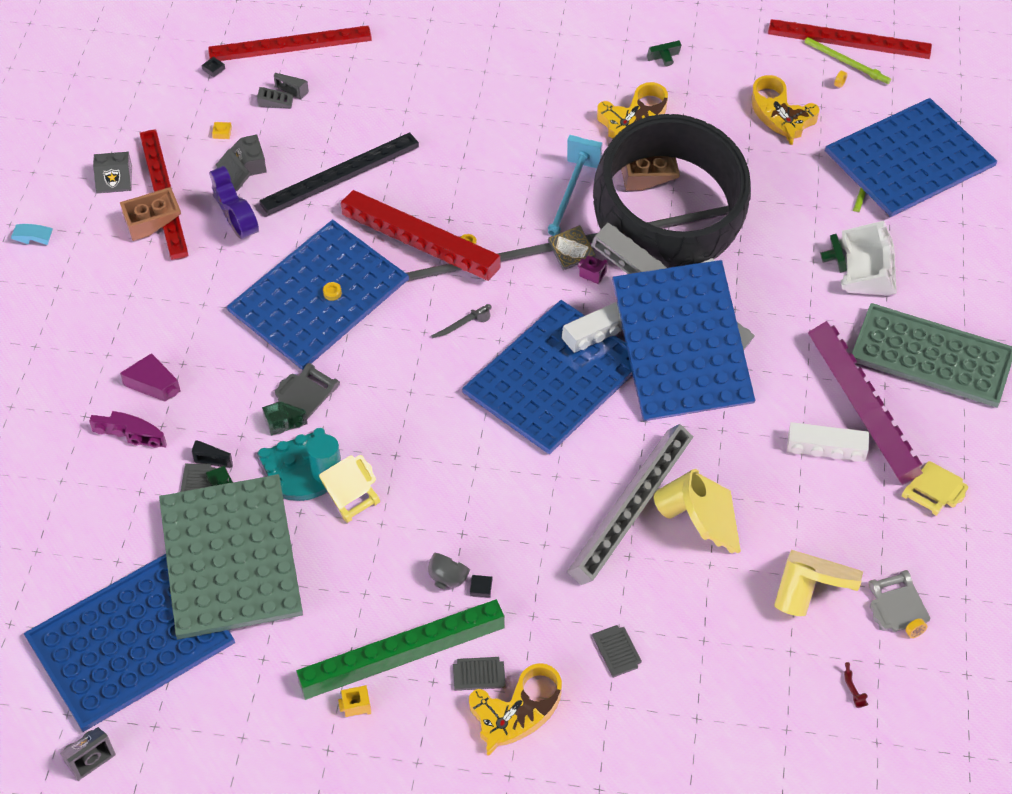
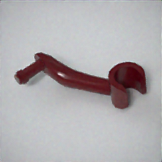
(859, 699)

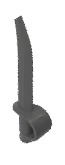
(481, 315)

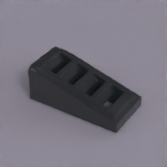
(207, 454)

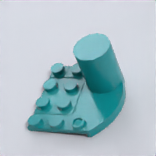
(301, 463)

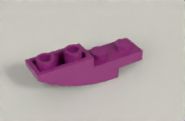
(134, 428)

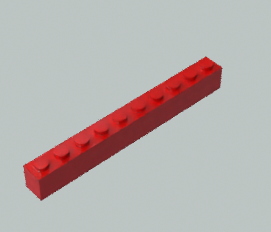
(421, 235)

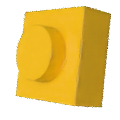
(221, 130)

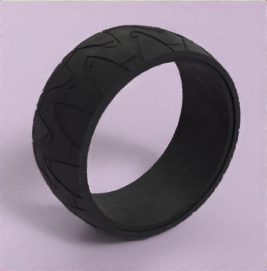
(687, 140)

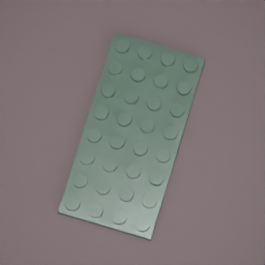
(933, 354)

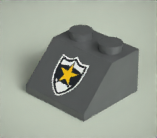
(250, 154)
(112, 172)
(88, 753)

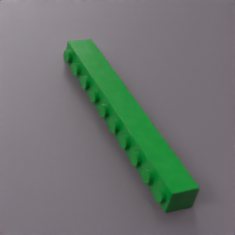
(400, 649)

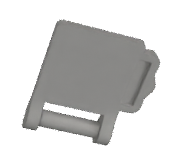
(899, 606)

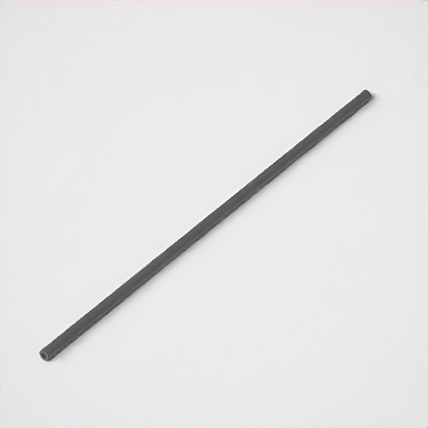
(543, 248)

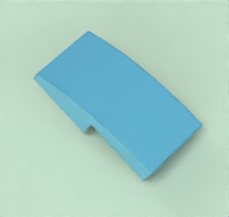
(34, 232)

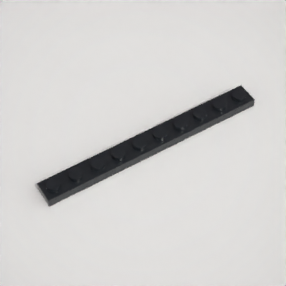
(338, 173)

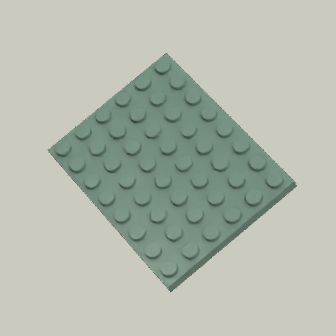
(229, 556)

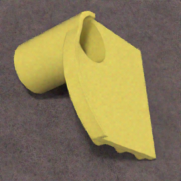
(707, 505)
(800, 580)

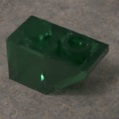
(283, 417)

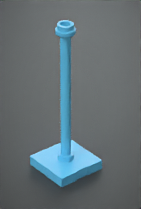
(582, 153)

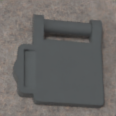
(304, 392)

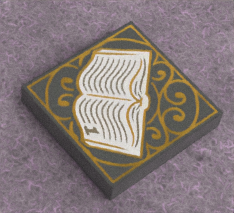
(571, 247)

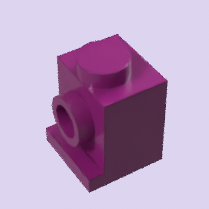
(592, 269)

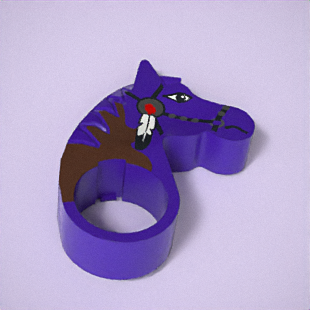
(235, 209)

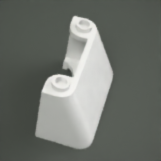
(869, 260)

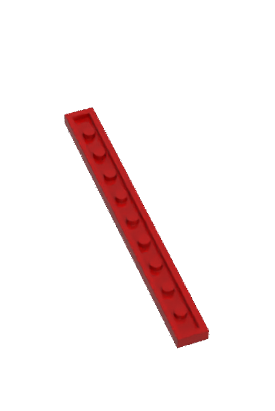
(850, 39)
(290, 43)
(160, 181)

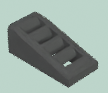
(291, 85)
(268, 98)

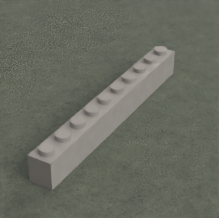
(634, 259)
(629, 505)

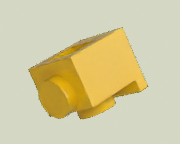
(355, 701)

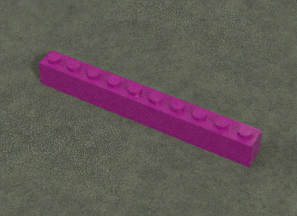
(865, 403)

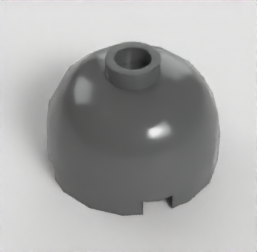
(446, 571)

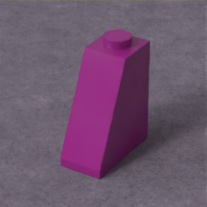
(151, 378)

